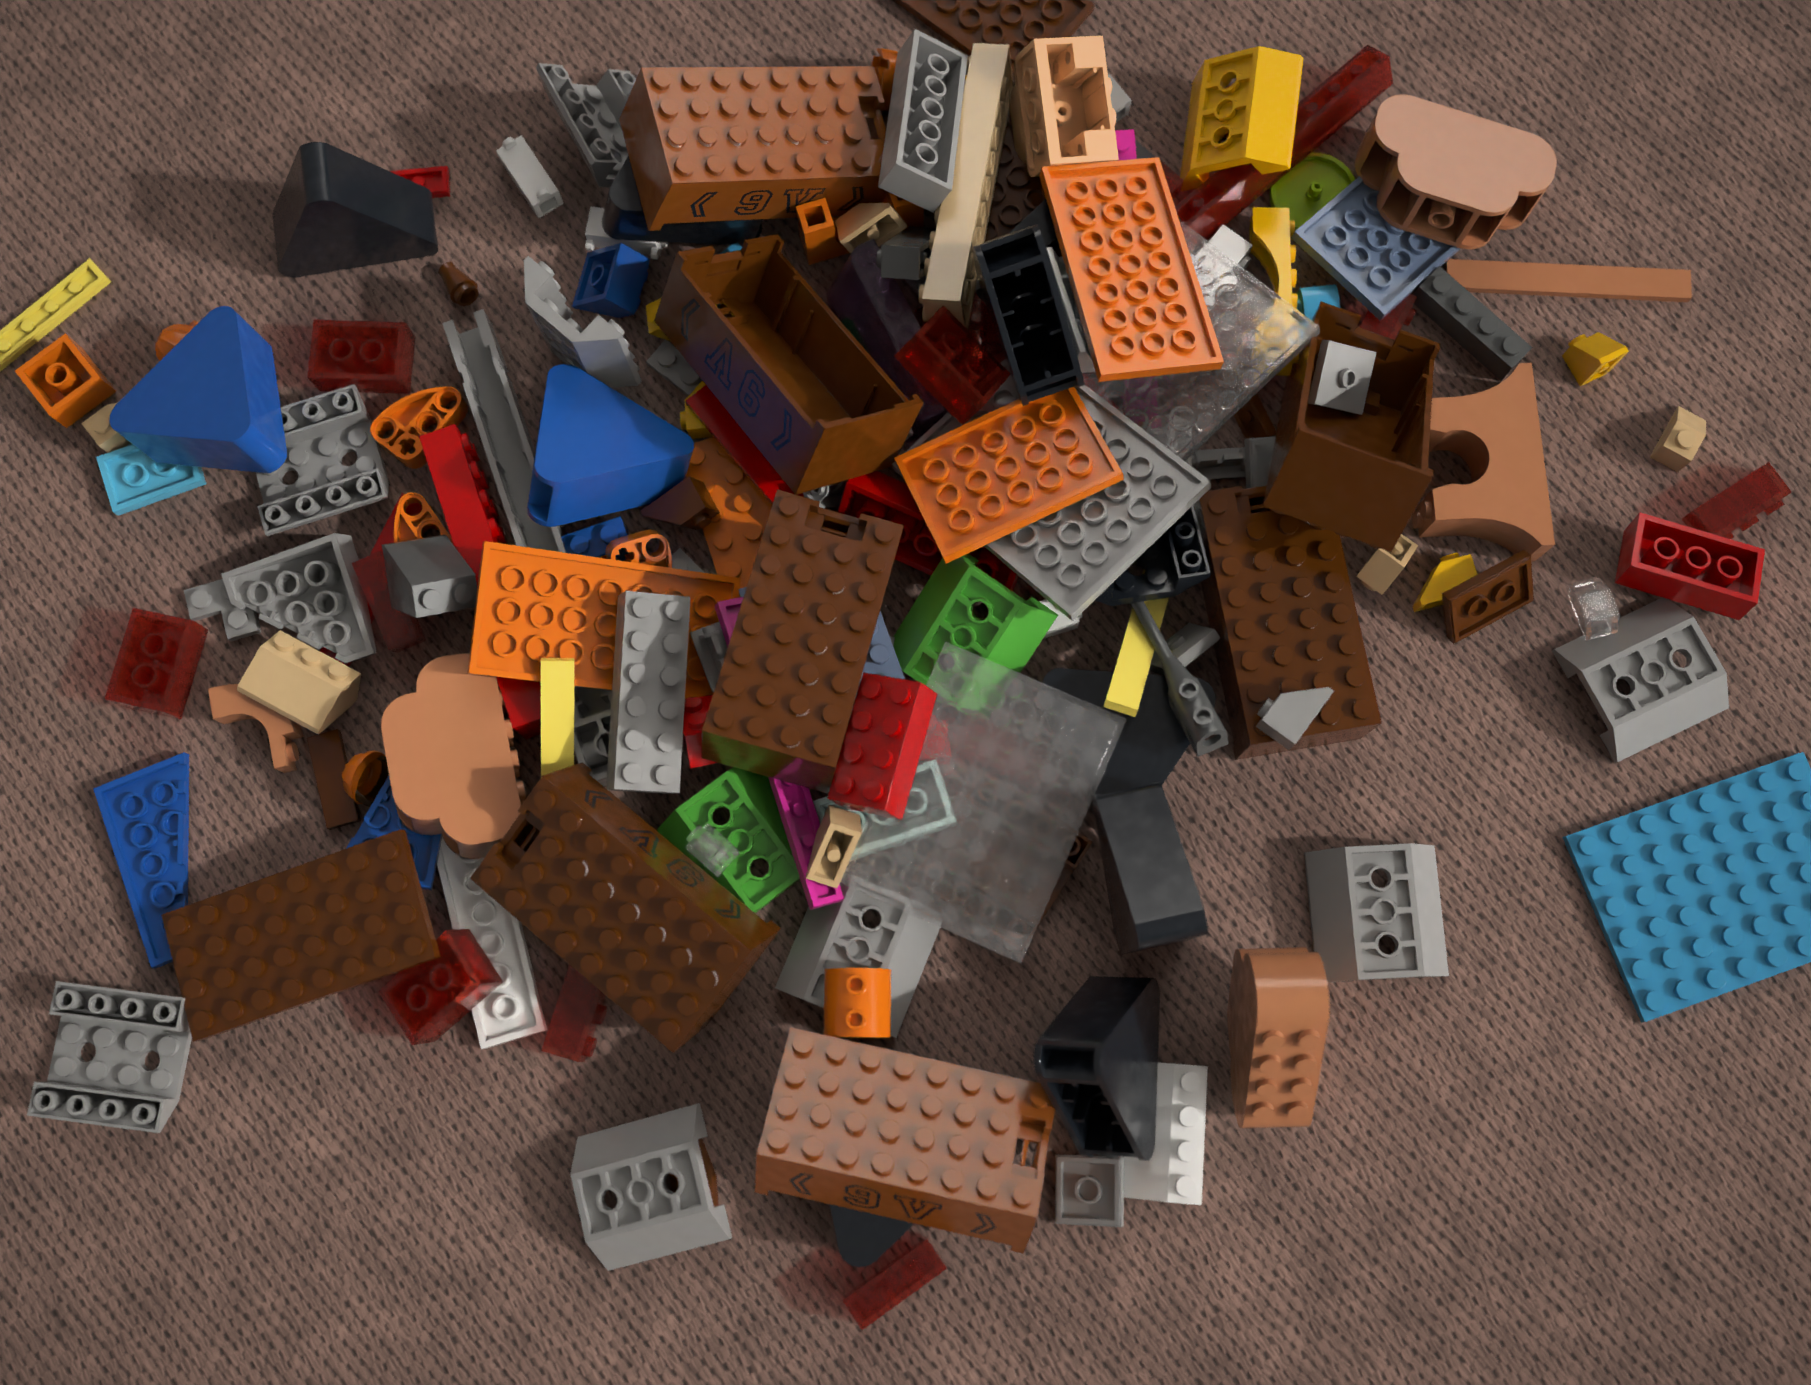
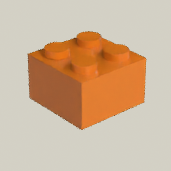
(65, 381)

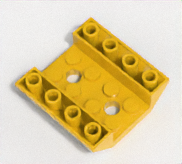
(1255, 112)

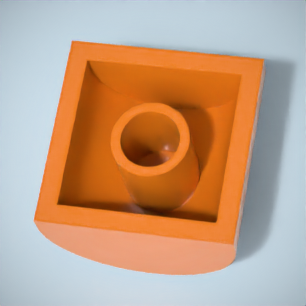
(857, 1002)

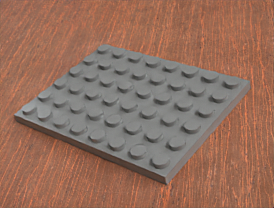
(1092, 542)

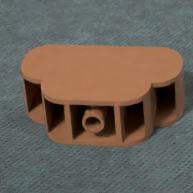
(1451, 171)
(453, 758)
(1276, 1035)

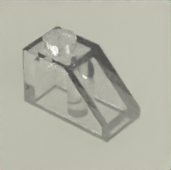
(1594, 607)
(711, 848)

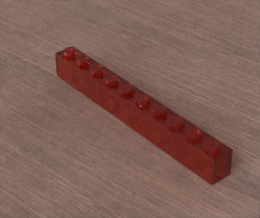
(1317, 119)

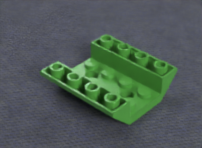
(946, 615)
(752, 828)

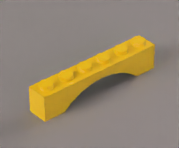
(1270, 240)

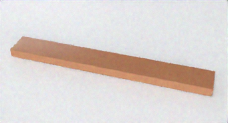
(1571, 280)

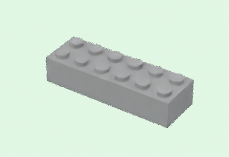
(923, 121)
(648, 693)

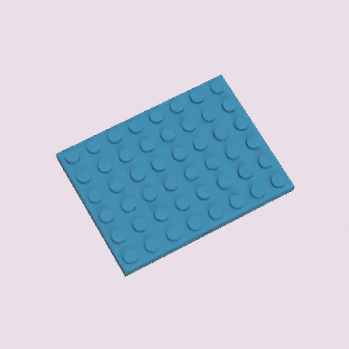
(1704, 886)

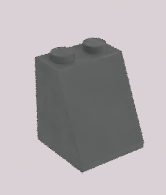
(428, 577)

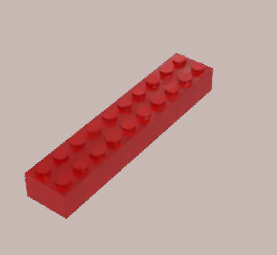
(470, 523)

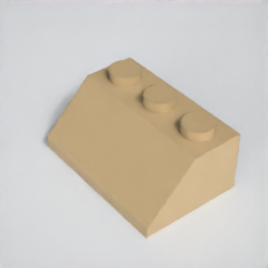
(300, 682)

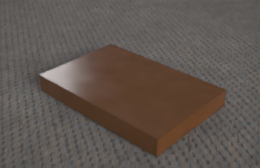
(1488, 596)

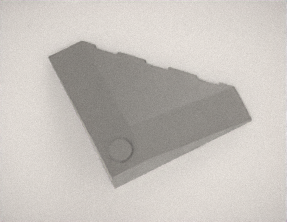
(310, 593)

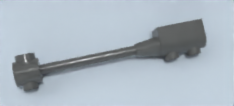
(1185, 692)

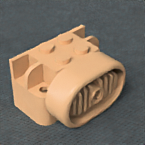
(1062, 103)

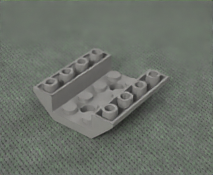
(592, 116)
(596, 349)
(316, 440)
(1661, 695)
(1353, 913)
(838, 939)
(115, 1084)
(635, 1165)

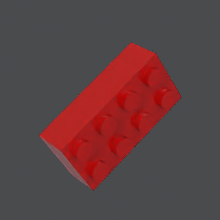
(1690, 566)
(882, 745)

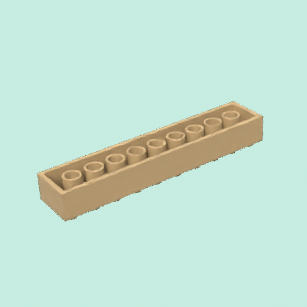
(966, 210)

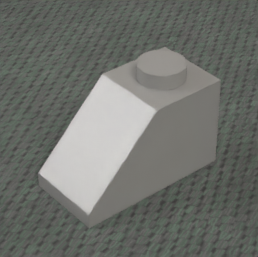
(1291, 714)

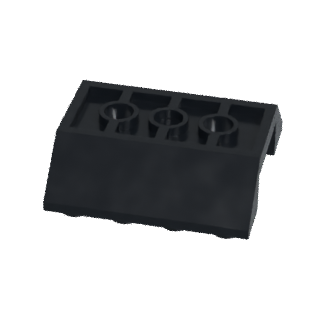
(1170, 566)

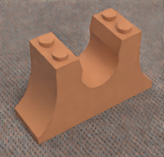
(1504, 450)

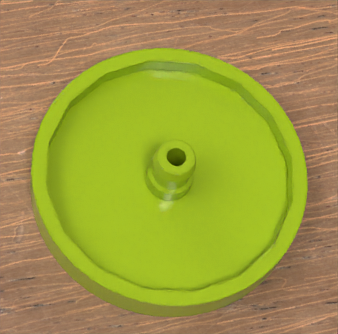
(1310, 186)

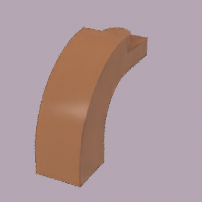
(232, 706)

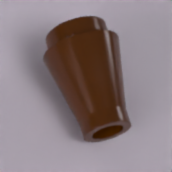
(459, 286)

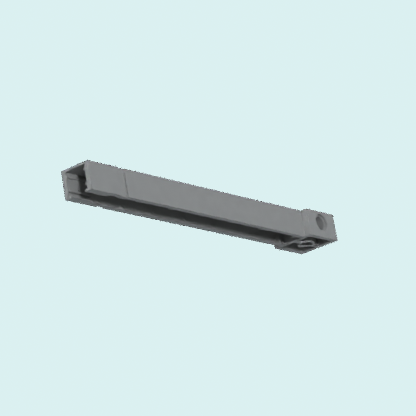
(511, 463)

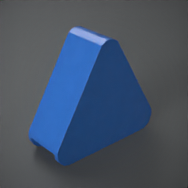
(209, 401)
(599, 451)

